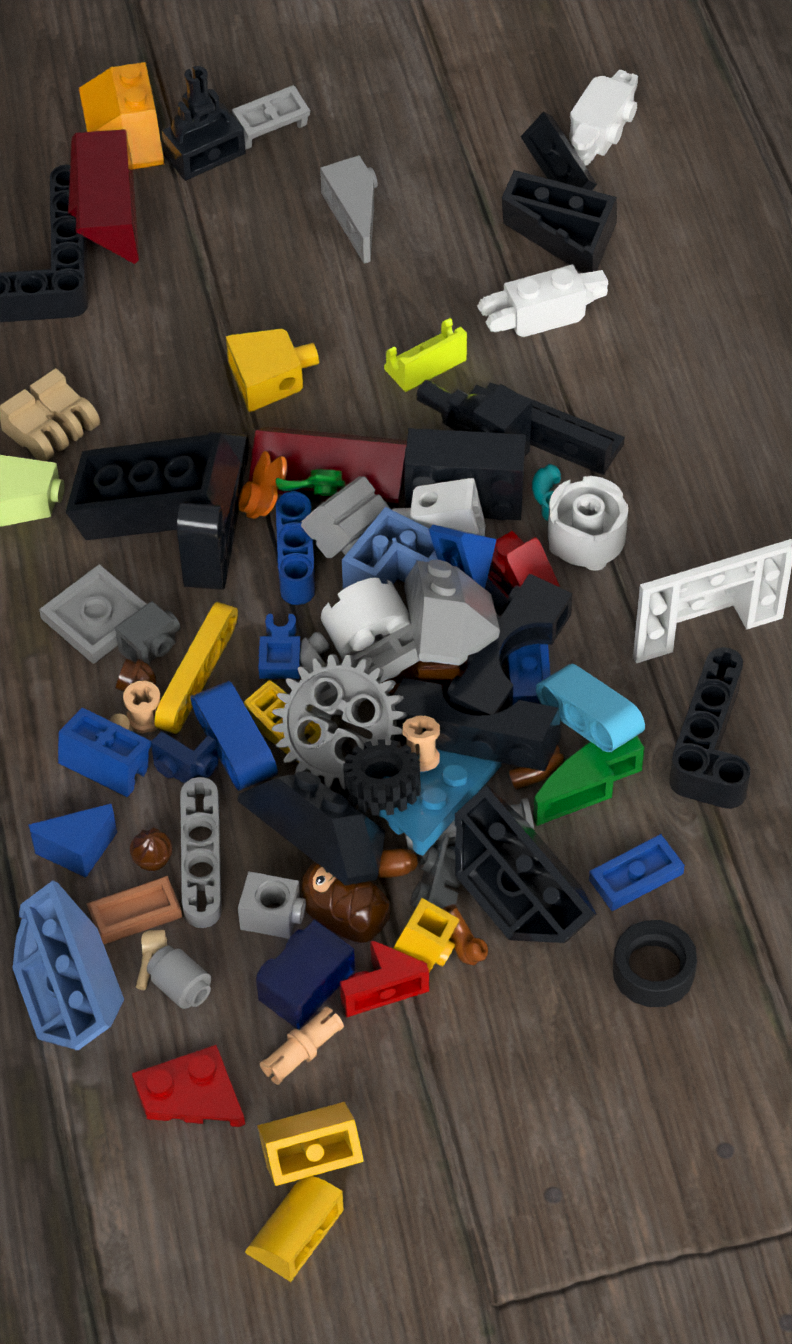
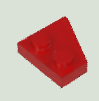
(189, 1090)

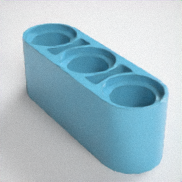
(591, 707)

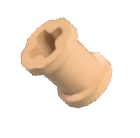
(142, 702)
(423, 742)

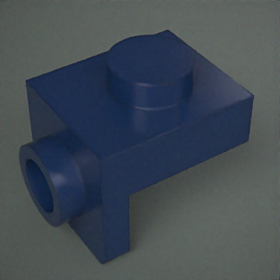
(181, 762)

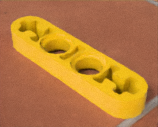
(196, 667)

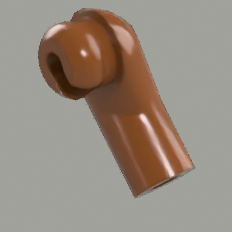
(397, 863)
(467, 947)

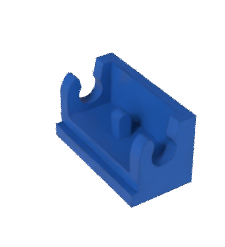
(103, 751)

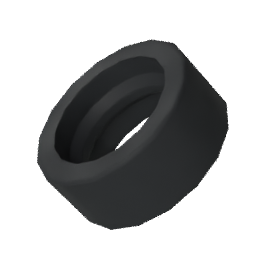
(654, 992)

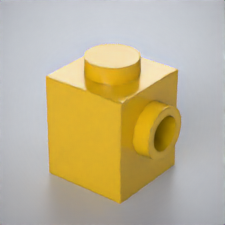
(428, 934)

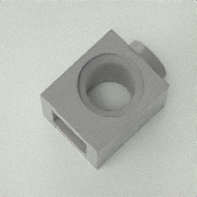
(264, 890)

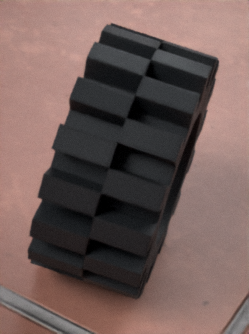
(382, 761)

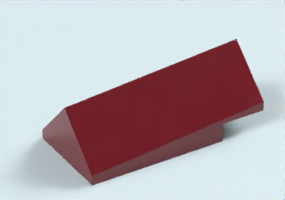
(104, 191)
(354, 455)

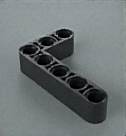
(64, 287)
(201, 530)

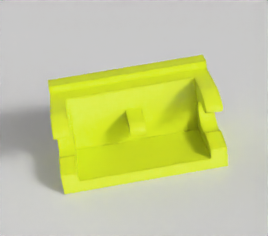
(428, 358)

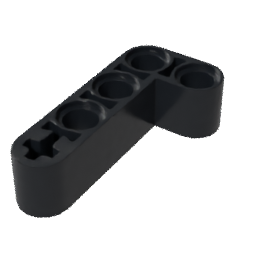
(710, 765)

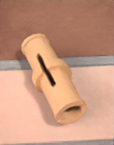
(301, 1045)

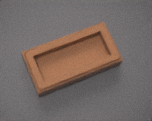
(135, 910)

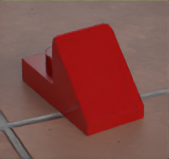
(519, 559)
(394, 979)

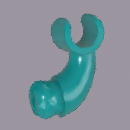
(541, 485)

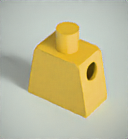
(268, 365)

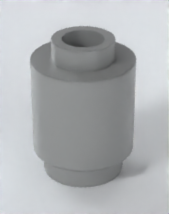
(179, 977)

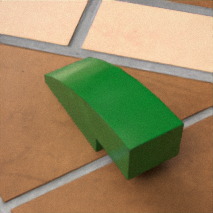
(586, 779)

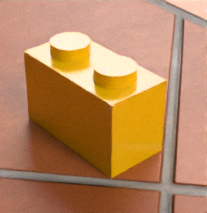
(310, 1143)

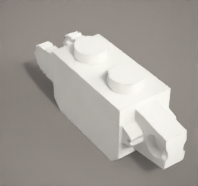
(602, 113)
(543, 300)

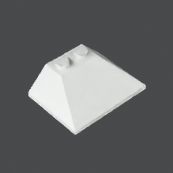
(749, 581)

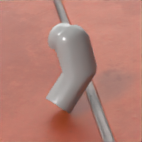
(312, 648)

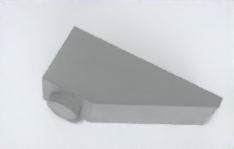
(350, 195)

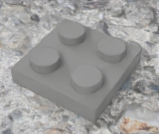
(90, 612)

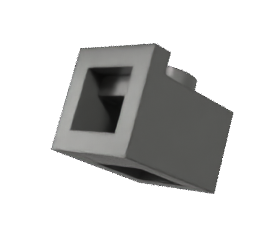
(147, 633)

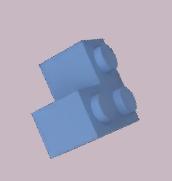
(387, 550)

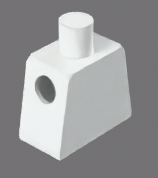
(447, 505)

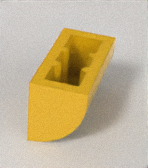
(297, 1226)

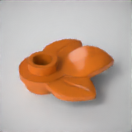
(261, 495)

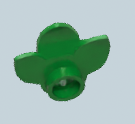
(323, 481)

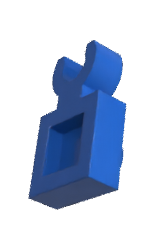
(279, 650)

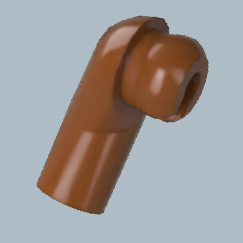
(524, 777)

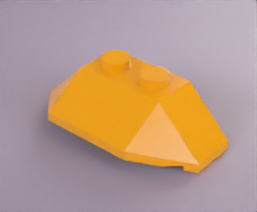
(125, 100)

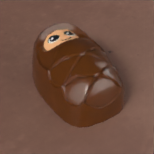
(348, 910)

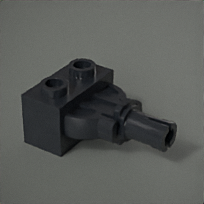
(202, 131)
(498, 413)

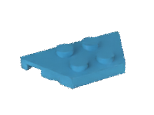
(441, 796)

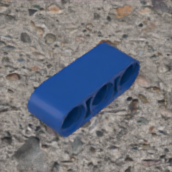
(294, 549)
(236, 735)

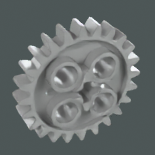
(353, 687)

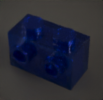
(305, 973)

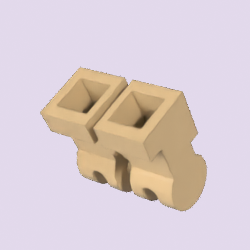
(47, 416)

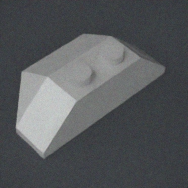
(448, 613)

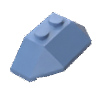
(64, 970)

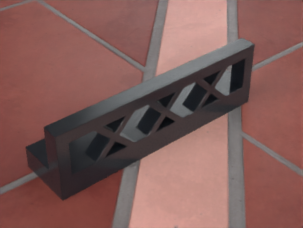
(568, 435)

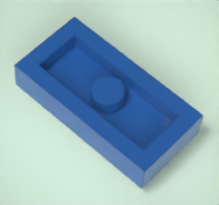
(526, 669)
(636, 872)

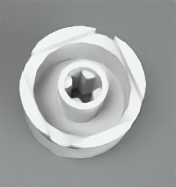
(587, 522)
(364, 615)

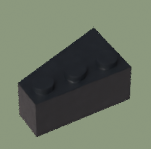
(560, 218)

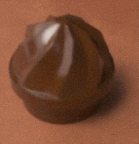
(133, 672)
(151, 849)

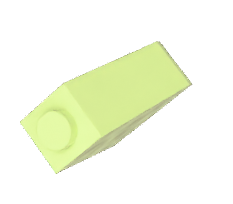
(28, 489)

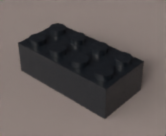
(142, 484)

